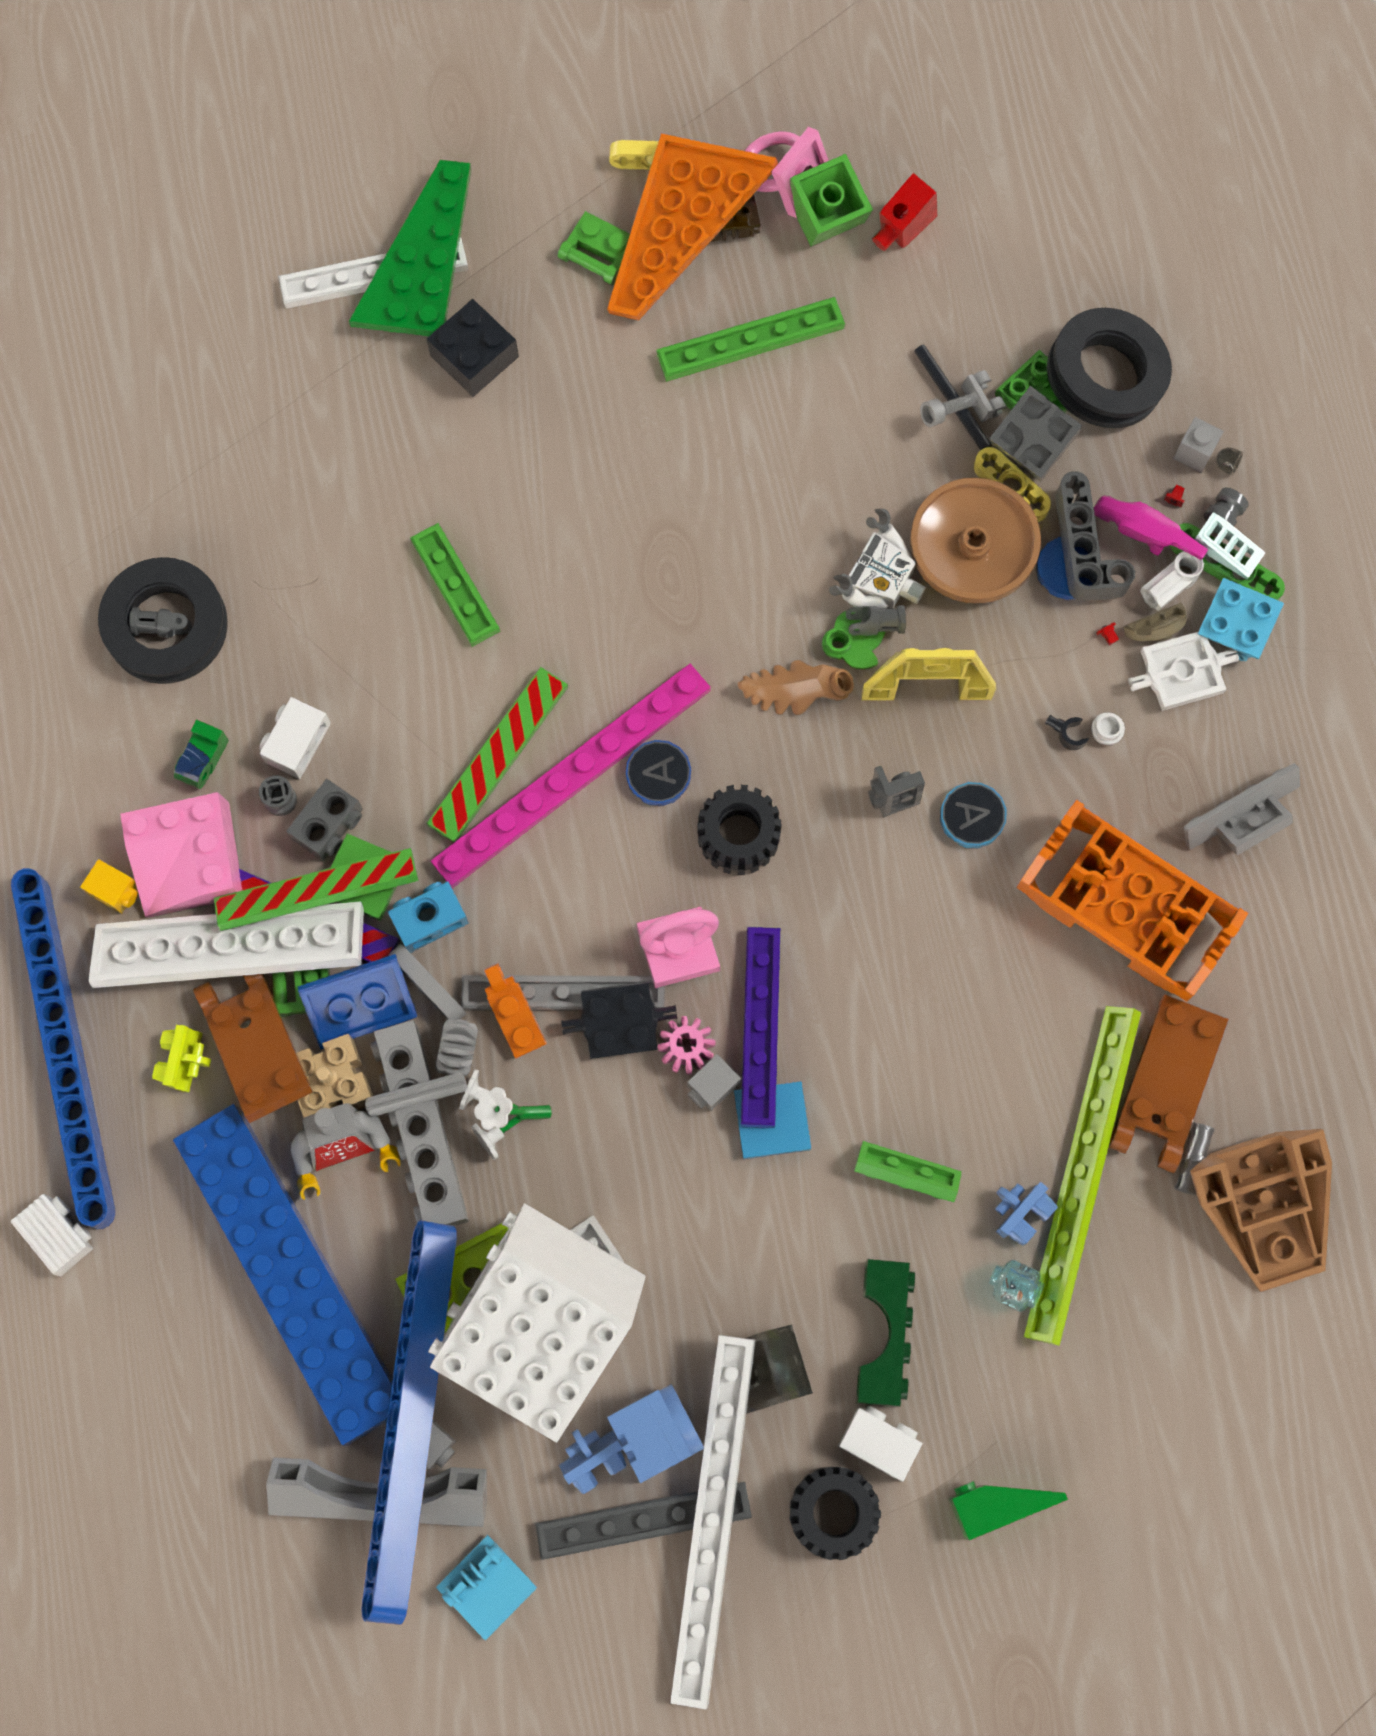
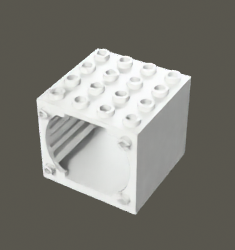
(539, 1322)

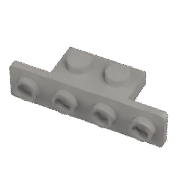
(1248, 816)

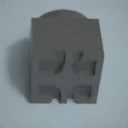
(1035, 434)

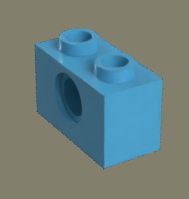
(418, 933)

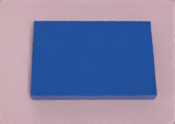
(358, 1000)

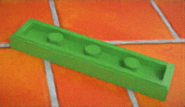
(455, 584)

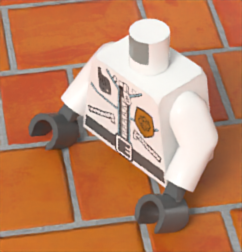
(881, 571)

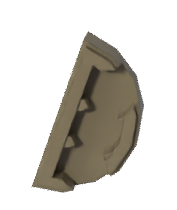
(1159, 625)

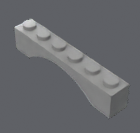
(309, 1490)

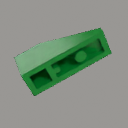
(992, 1507)

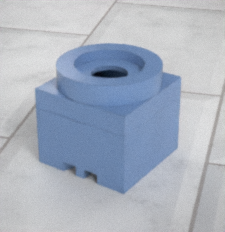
(655, 1433)

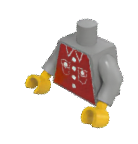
(335, 1137)

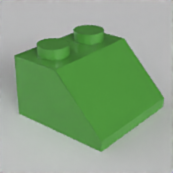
(829, 200)

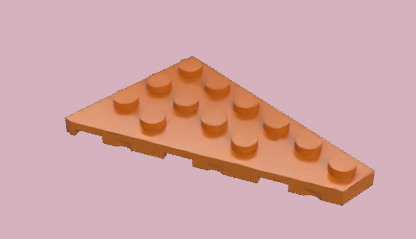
(683, 206)

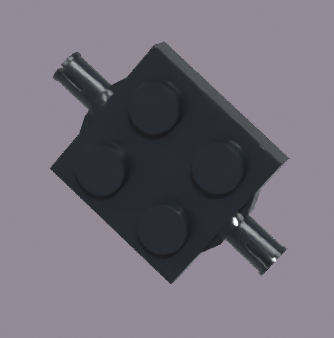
(619, 1020)

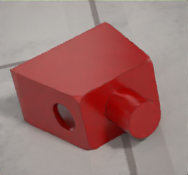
(906, 213)

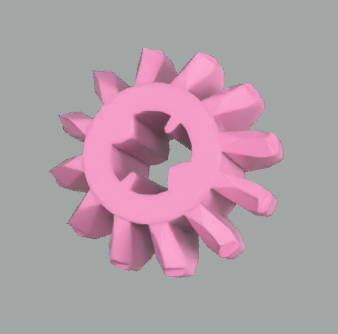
(695, 1037)

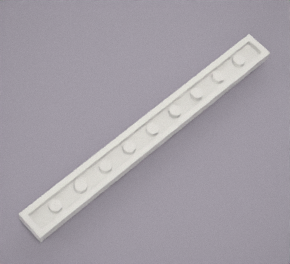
(713, 1522)

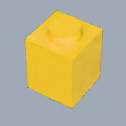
(110, 887)

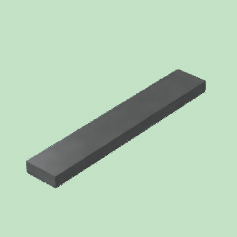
(627, 1524)

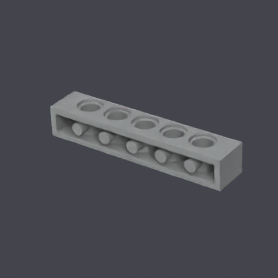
(451, 1208)

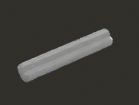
(415, 1094)

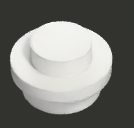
(1107, 729)

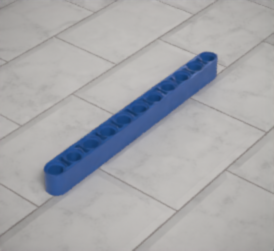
(73, 1059)
(408, 1425)

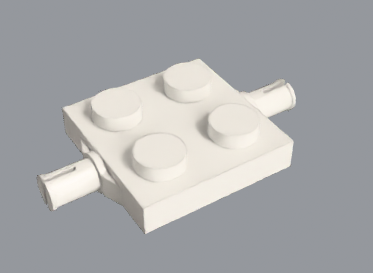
(1183, 670)

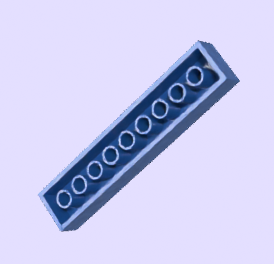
(289, 1273)

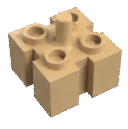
(334, 1076)

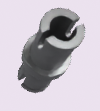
(1194, 1154)

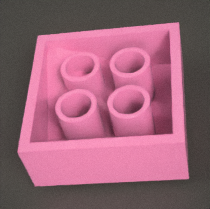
(182, 853)

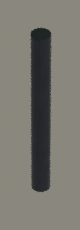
(950, 393)

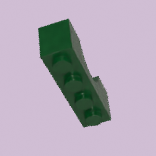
(888, 1287)

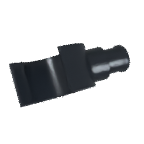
(1061, 726)

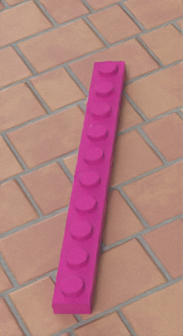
(570, 776)

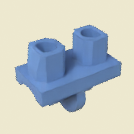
(1015, 1225)
(589, 1453)

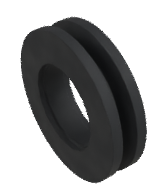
(1127, 335)
(153, 578)

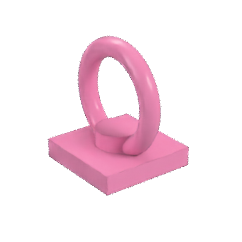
(805, 153)
(679, 946)

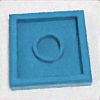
(790, 1129)

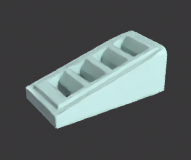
(1230, 533)

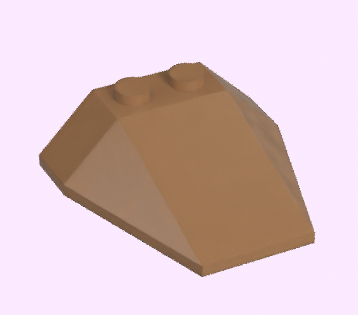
(1271, 1203)

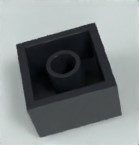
(472, 347)

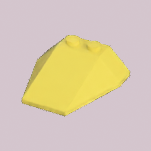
(942, 663)

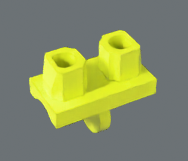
(183, 1059)

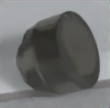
(1229, 460)

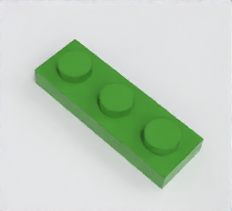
(908, 1171)

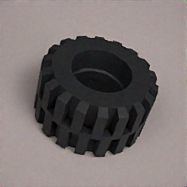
(742, 803)
(866, 1519)

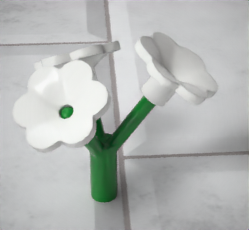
(494, 1112)

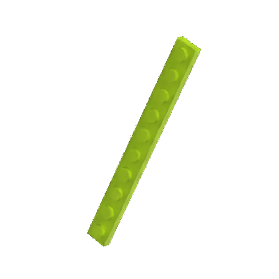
(1083, 1174)

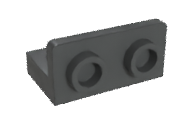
(899, 794)

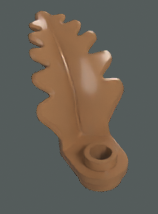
(796, 687)

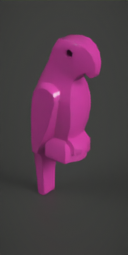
(1146, 526)

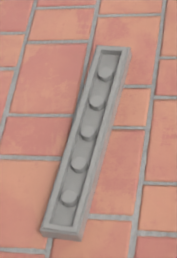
(551, 992)

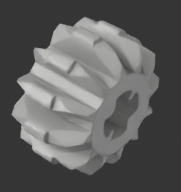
(456, 1047)

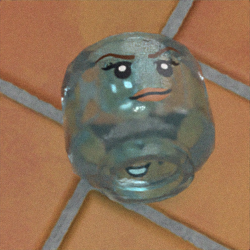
(1016, 1285)

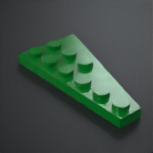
(418, 271)

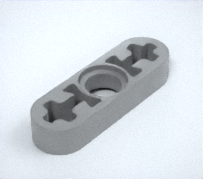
(427, 984)

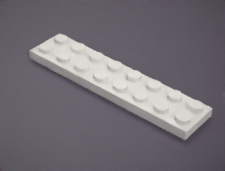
(198, 949)

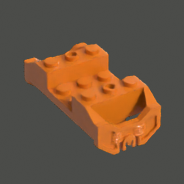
(1132, 901)

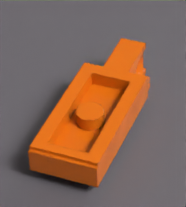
(513, 1012)

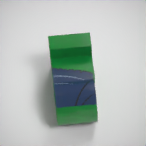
(200, 754)

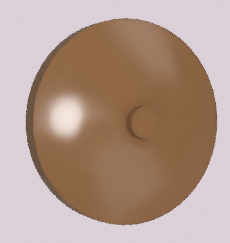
(975, 540)

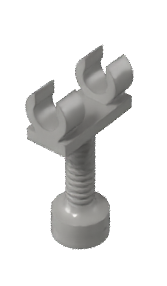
(934, 411)

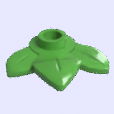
(857, 649)

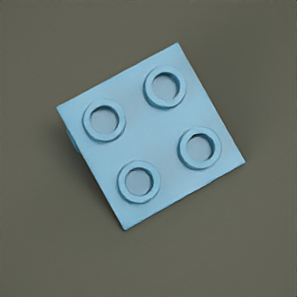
(1241, 619)
(486, 1587)

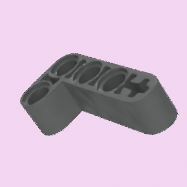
(1086, 537)

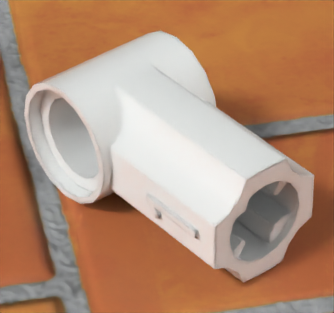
(1172, 581)

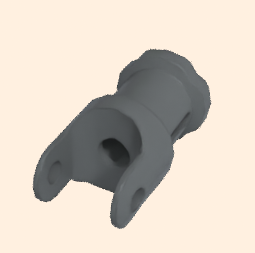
(877, 620)
(162, 623)

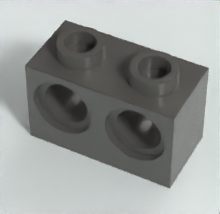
(317, 816)

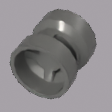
(1228, 505)
(278, 802)

